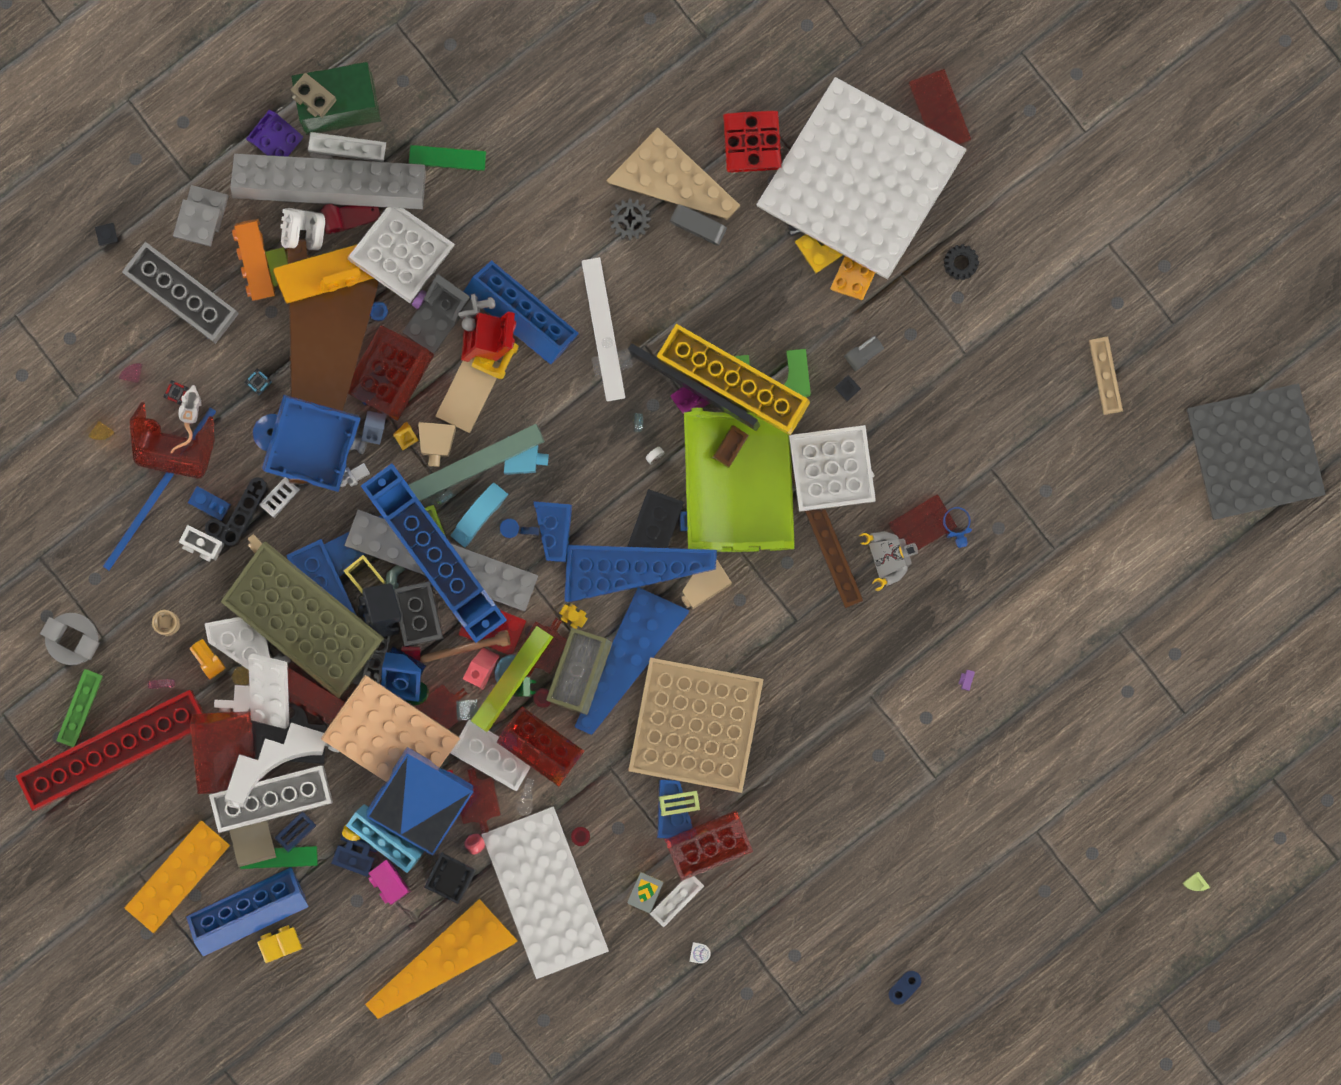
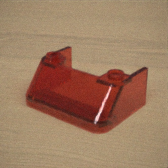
(153, 448)

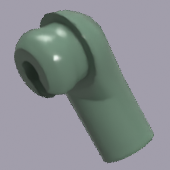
(391, 576)

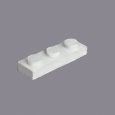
(676, 900)

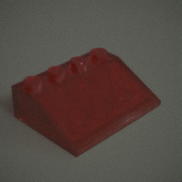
(389, 372)
(217, 745)

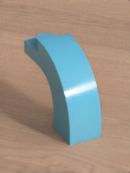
(478, 514)

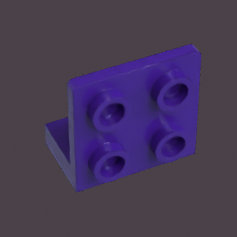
(274, 136)

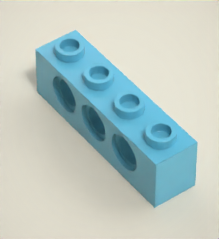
(386, 842)

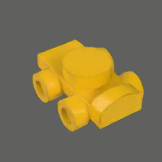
(570, 613)

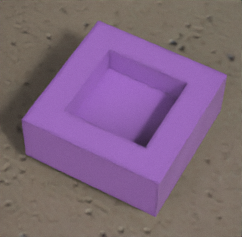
(966, 680)

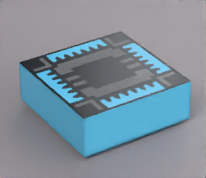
(258, 381)

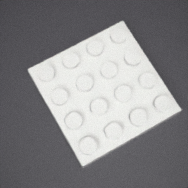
(401, 252)
(832, 468)

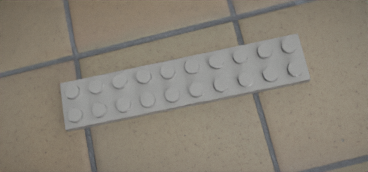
(499, 580)

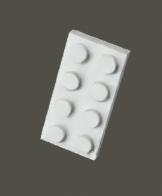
(268, 691)
(486, 755)

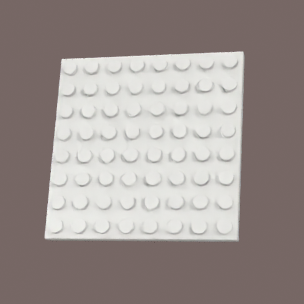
(861, 177)

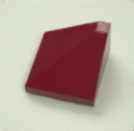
(412, 651)

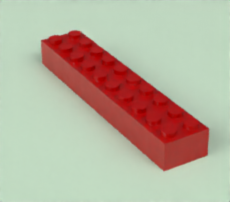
(109, 751)

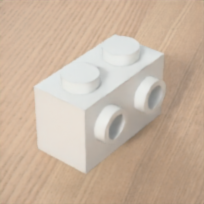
(202, 543)

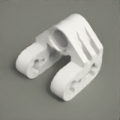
(297, 220)

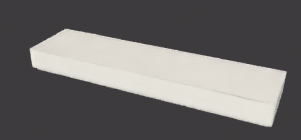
(346, 147)

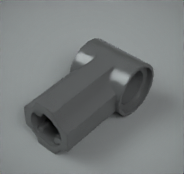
(861, 355)

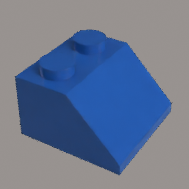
(401, 676)

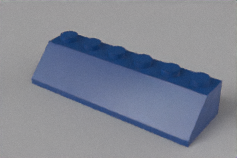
(534, 321)
(246, 911)

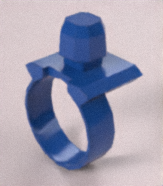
(960, 541)

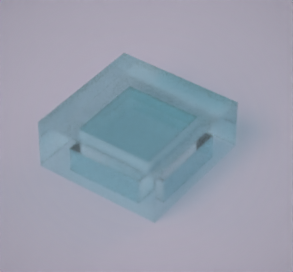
(466, 709)

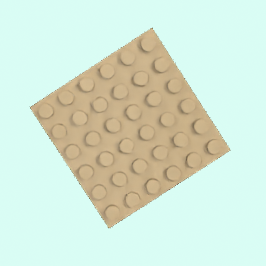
(696, 725)

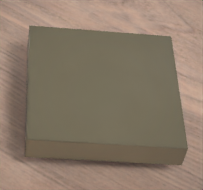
(252, 843)

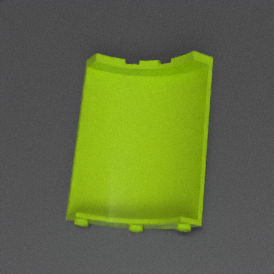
(741, 504)

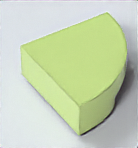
(1196, 883)

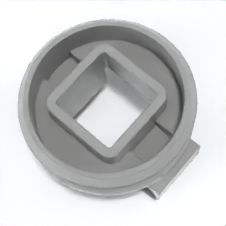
(54, 630)

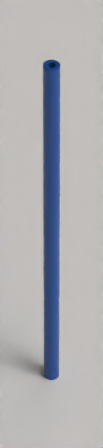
(149, 504)

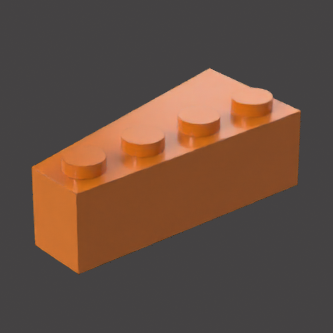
(254, 259)

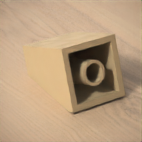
(705, 586)

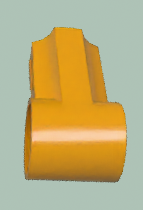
(209, 662)

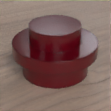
(540, 698)
(580, 836)

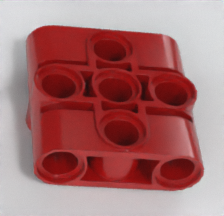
(736, 128)

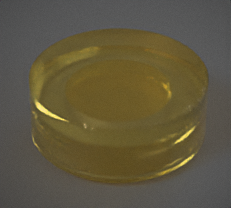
(241, 676)

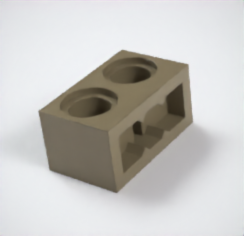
(316, 92)

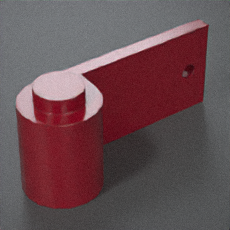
(348, 217)

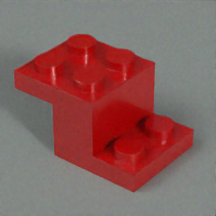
(490, 338)

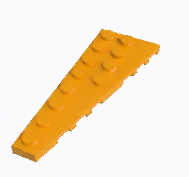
(461, 946)

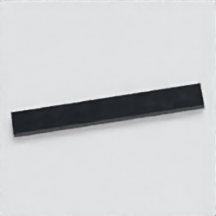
(694, 387)

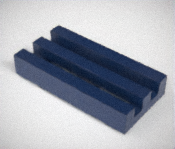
(278, 838)

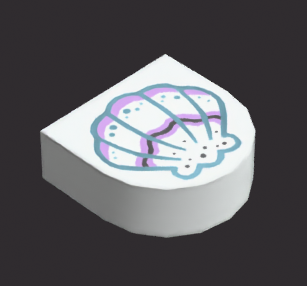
(700, 953)

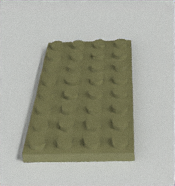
(302, 620)

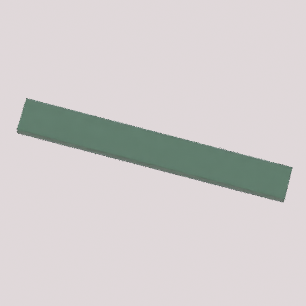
(477, 462)

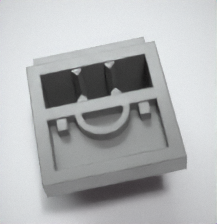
(200, 215)

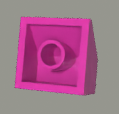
(389, 882)

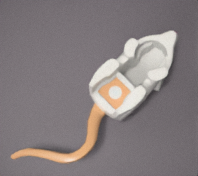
(189, 412)

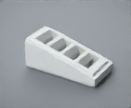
(264, 504)

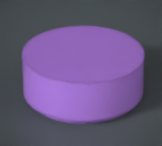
(419, 300)

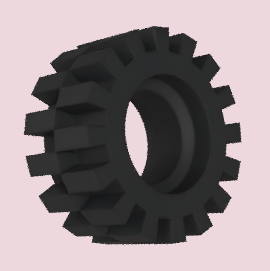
(969, 254)

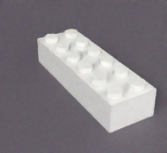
(274, 799)

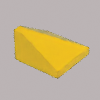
(405, 436)

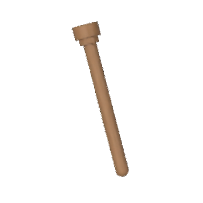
(501, 638)

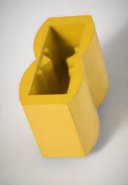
(279, 944)

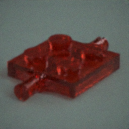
(553, 650)
(442, 706)
(482, 803)

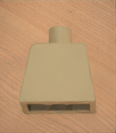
(436, 441)

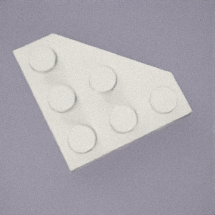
(236, 639)

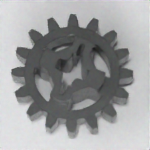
(621, 219)

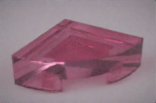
(131, 373)
(161, 684)

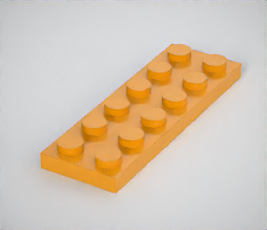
(177, 876)

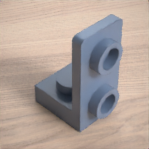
(373, 427)

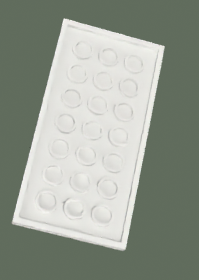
(545, 892)

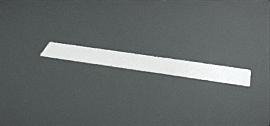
(603, 328)

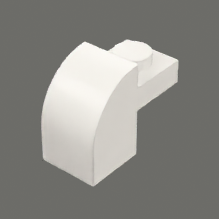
(240, 703)

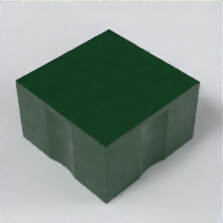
(355, 98)

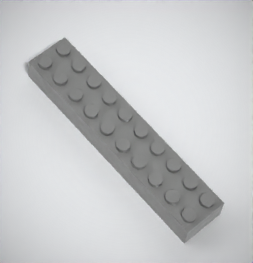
(328, 181)

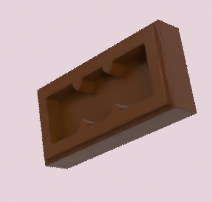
(730, 446)

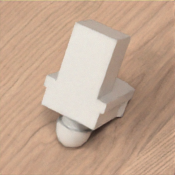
(354, 475)

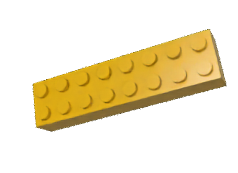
(733, 379)

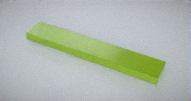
(511, 679)

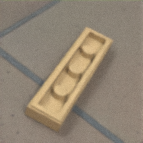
(1105, 375)

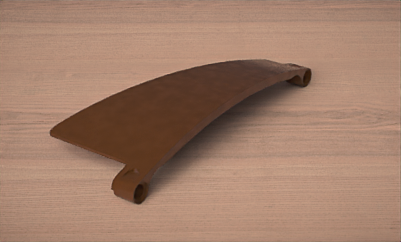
(326, 339)

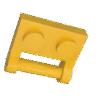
(486, 365)

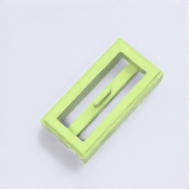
(663, 805)

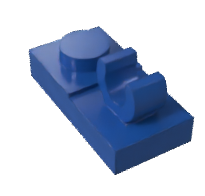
(209, 503)

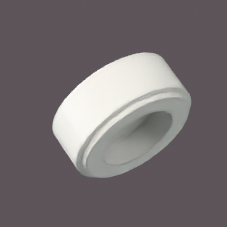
(655, 455)

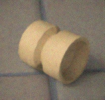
(166, 623)

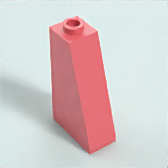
(481, 668)

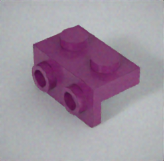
(686, 400)

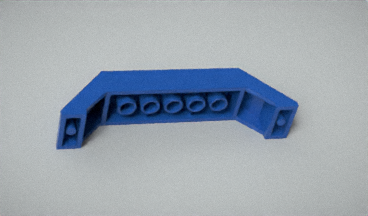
(433, 553)

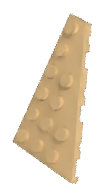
(667, 173)

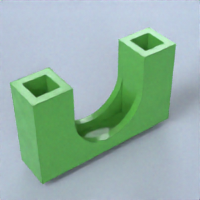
(797, 371)

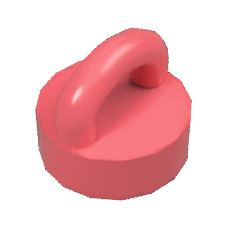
(474, 844)

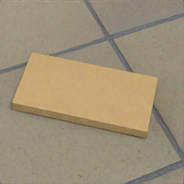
(466, 396)

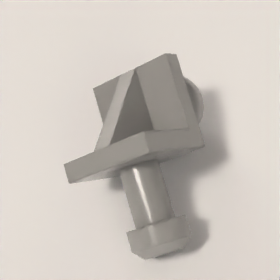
(472, 309)

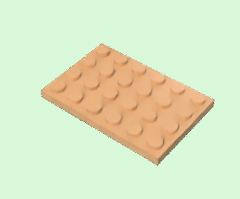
(379, 727)

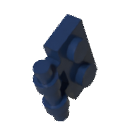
(352, 860)

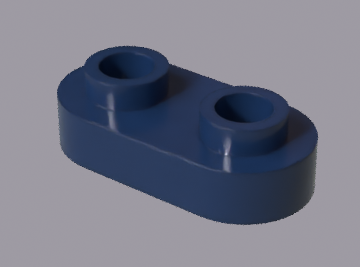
(903, 986)

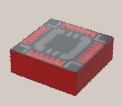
(175, 392)

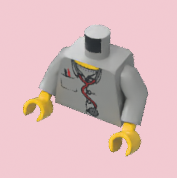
(890, 556)

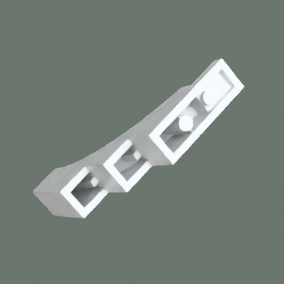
(248, 771)

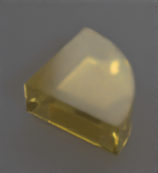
(101, 432)

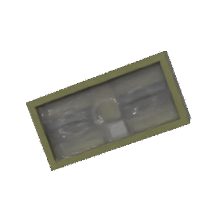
(579, 671)

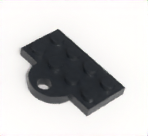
(264, 731)

